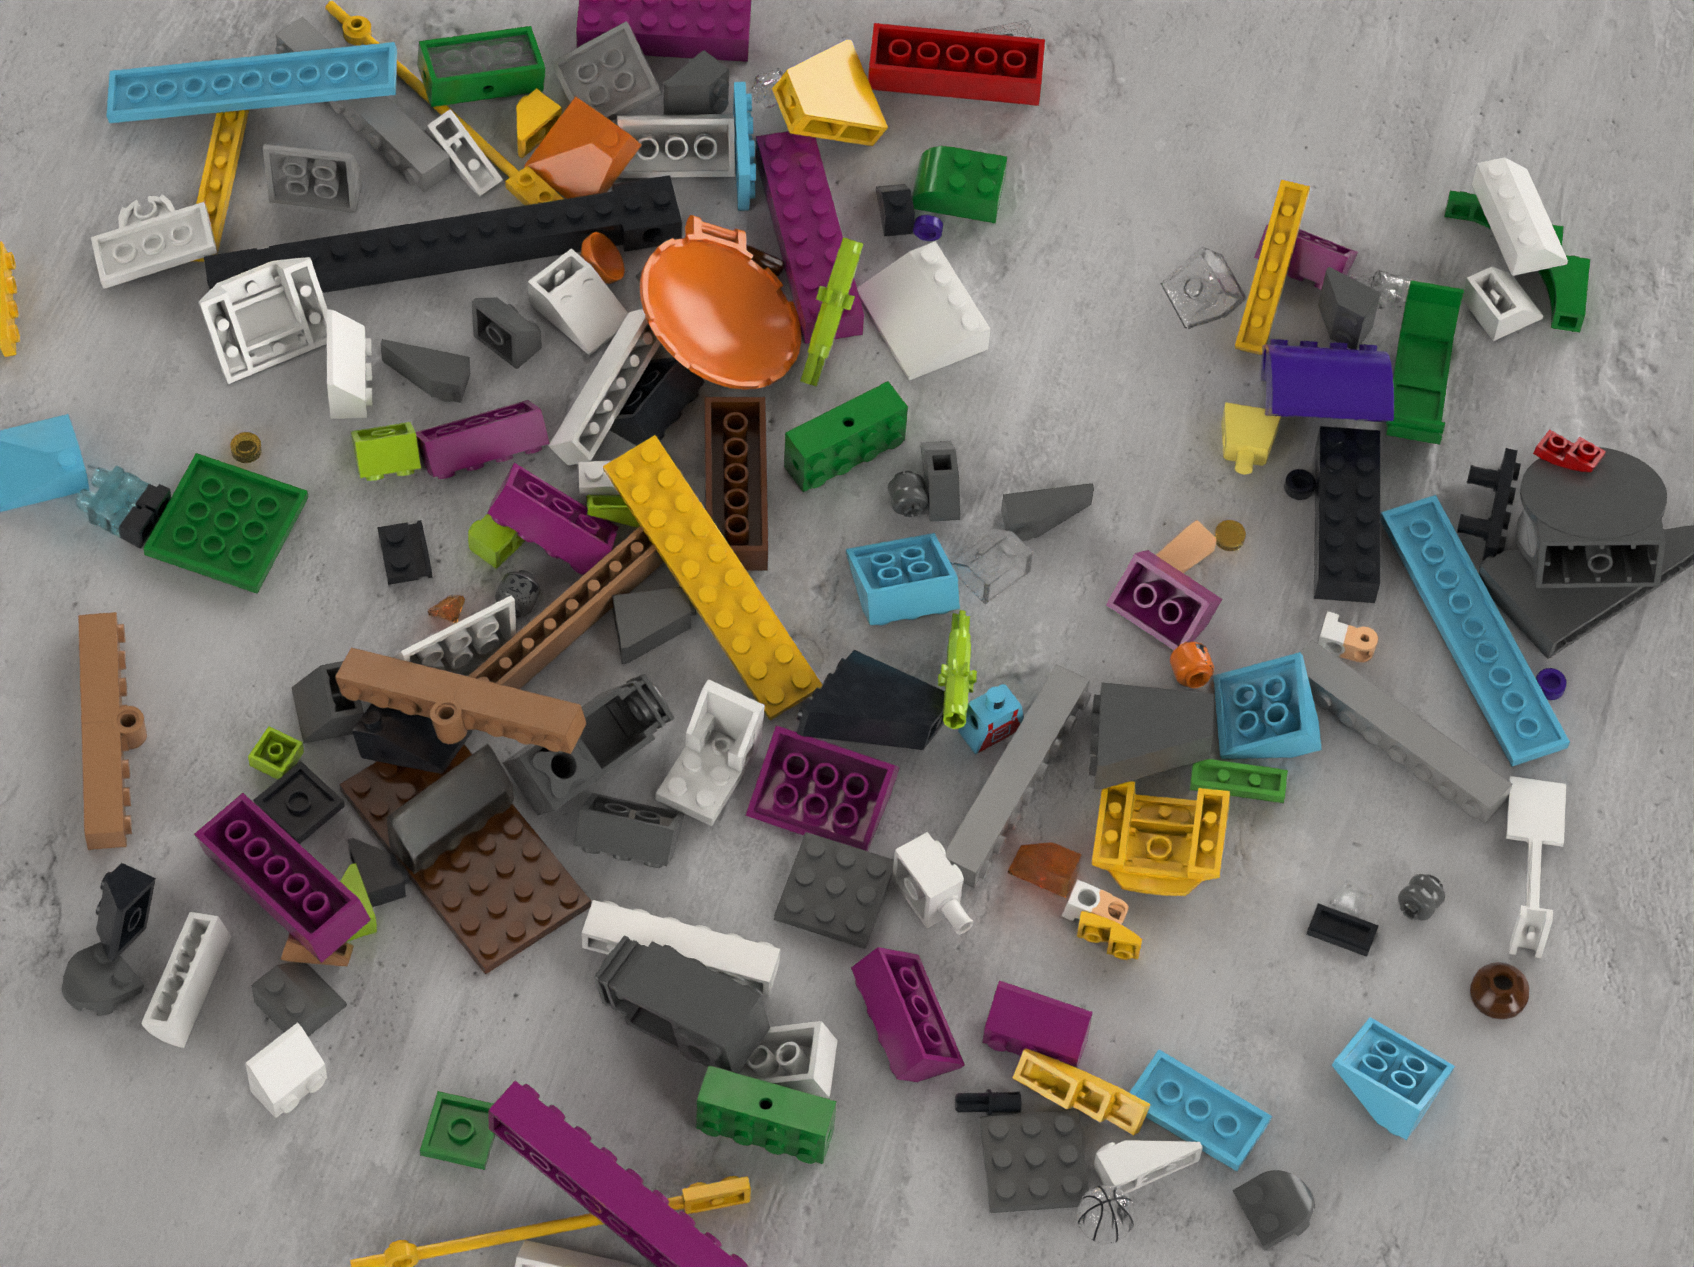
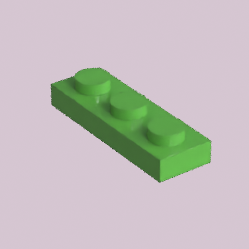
(1240, 779)

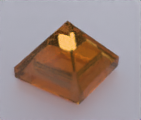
(448, 608)

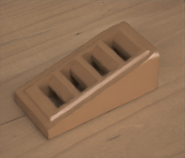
(296, 952)

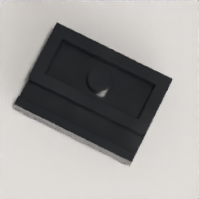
(404, 552)

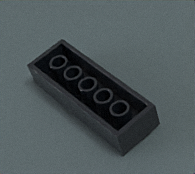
(1347, 514)

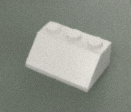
(347, 367)

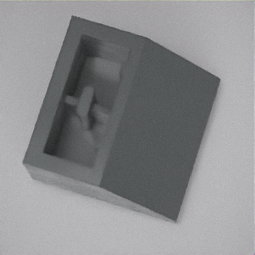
(322, 708)

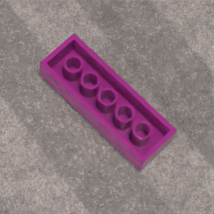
(673, 26)
(282, 877)

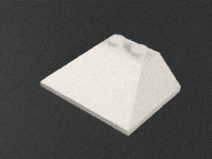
(265, 316)

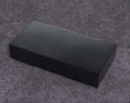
(1342, 930)

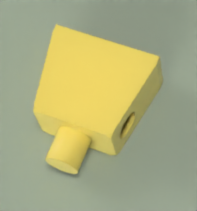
(1247, 436)

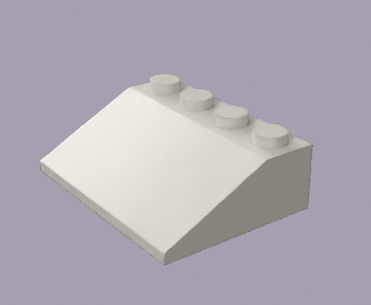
(924, 312)
(468, 642)

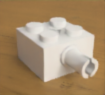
(930, 883)

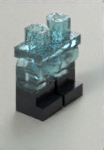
(124, 504)

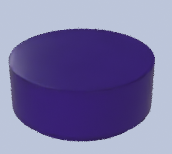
(928, 227)
(1552, 683)

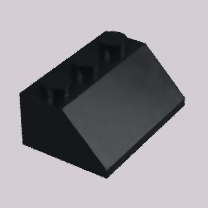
(656, 400)

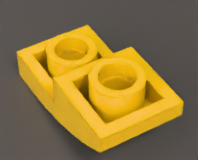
(1121, 941)

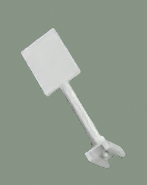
(1537, 818)

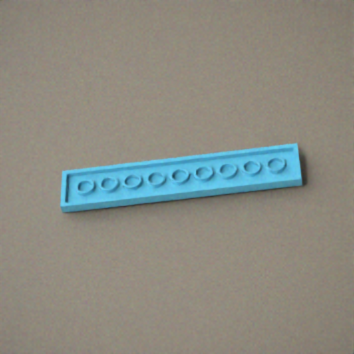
(252, 82)
(1474, 631)

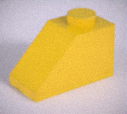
(534, 120)

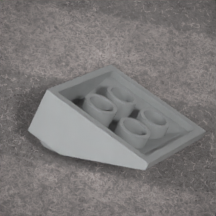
(312, 178)

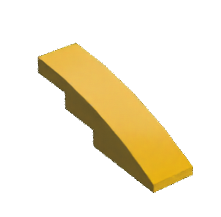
(1081, 1090)

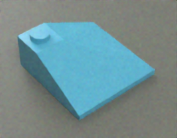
(40, 463)
(1266, 710)
(1391, 1076)

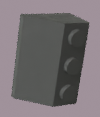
(628, 830)

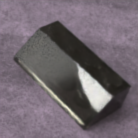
(450, 810)

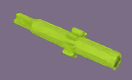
(834, 300)
(956, 672)

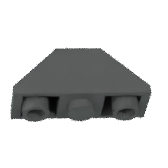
(941, 480)

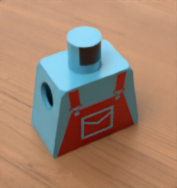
(996, 717)

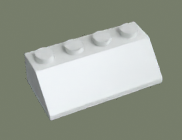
(681, 145)
(1517, 217)

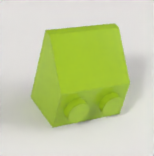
(386, 451)

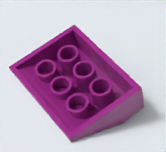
(821, 789)

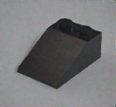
(403, 740)

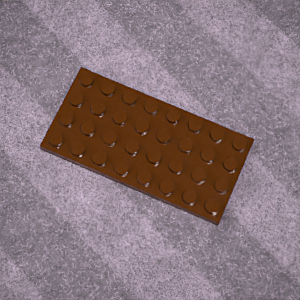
(492, 889)

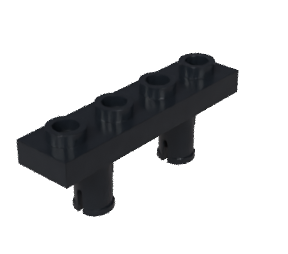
(1500, 482)

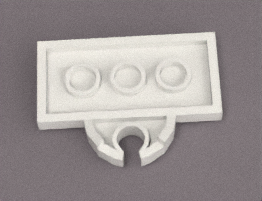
(152, 241)

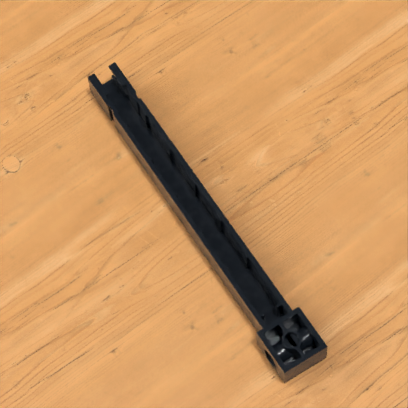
(632, 215)

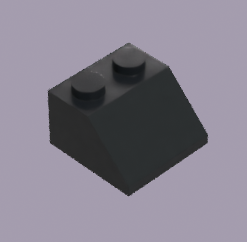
(123, 908)

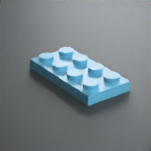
(744, 146)
(1200, 1110)

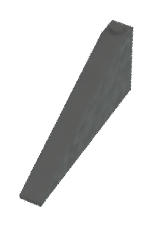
(1563, 615)

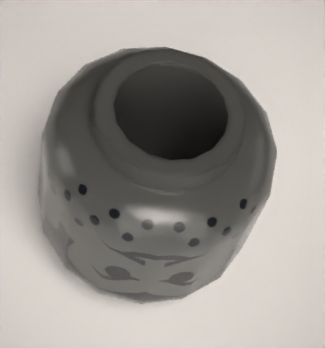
(523, 590)

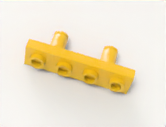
(8, 308)

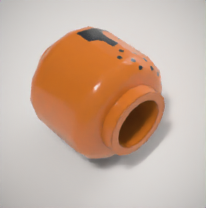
(1192, 664)

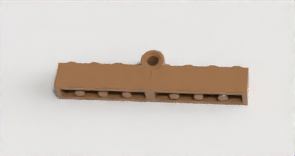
(460, 702)
(106, 731)

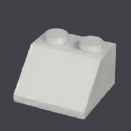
(286, 1071)

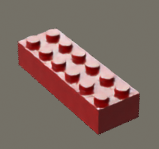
(956, 64)

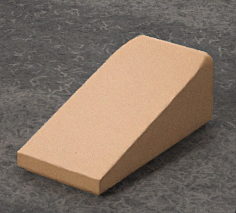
(1189, 547)

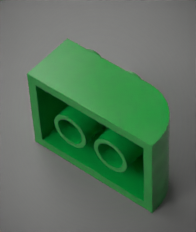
(960, 183)

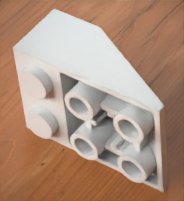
(577, 301)

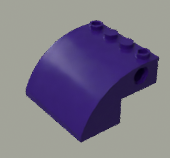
(1327, 381)

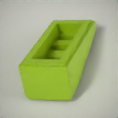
(610, 508)

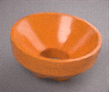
(603, 257)

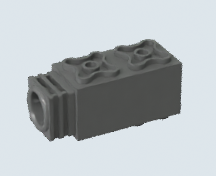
(615, 729)
(683, 1003)

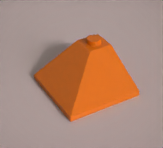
(583, 152)

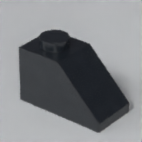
(895, 209)
(379, 872)

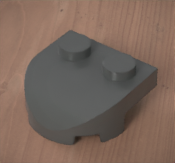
(98, 982)
(1276, 1205)

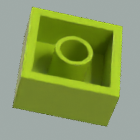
(275, 753)

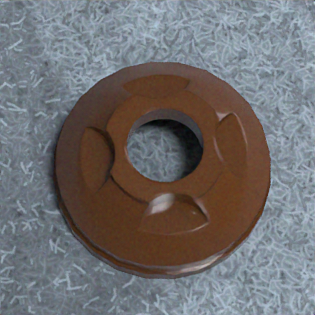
(1498, 1002)

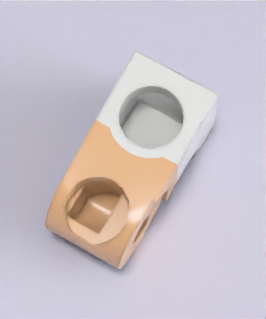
(1346, 640)
(1096, 901)

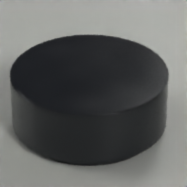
(1299, 484)

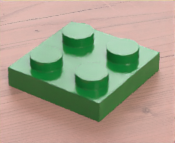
(458, 1131)

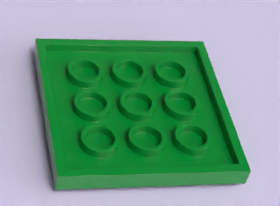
(226, 523)

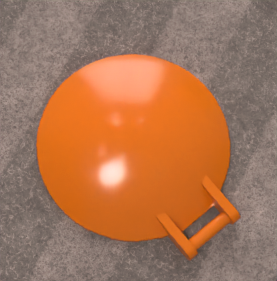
(719, 308)

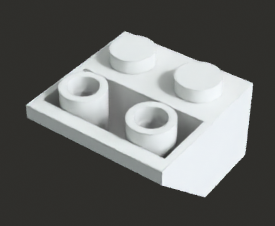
(1499, 302)

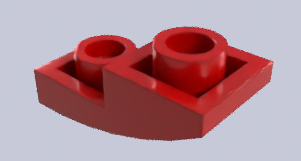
(1575, 456)

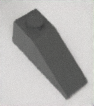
(433, 371)
(1038, 511)

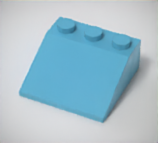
(903, 579)

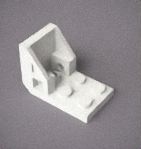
(716, 753)

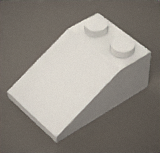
(795, 1058)

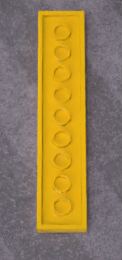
(712, 577)

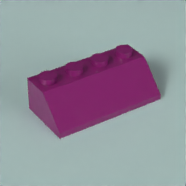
(482, 439)
(552, 520)
(906, 1015)

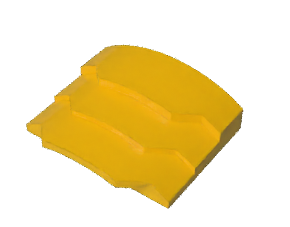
(1160, 841)

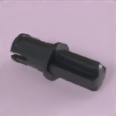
(988, 1102)

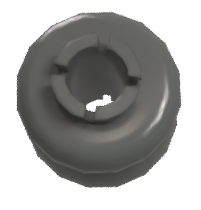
(908, 494)
(1421, 897)

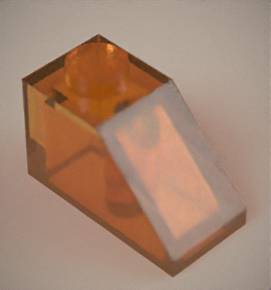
(1047, 866)

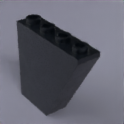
(873, 706)

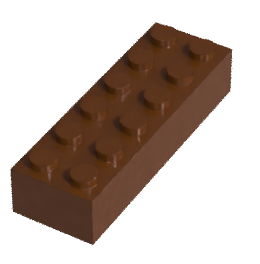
(738, 475)

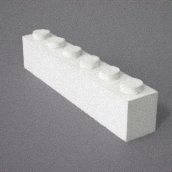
(606, 390)
(728, 953)

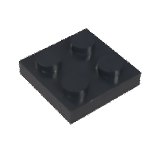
(299, 802)

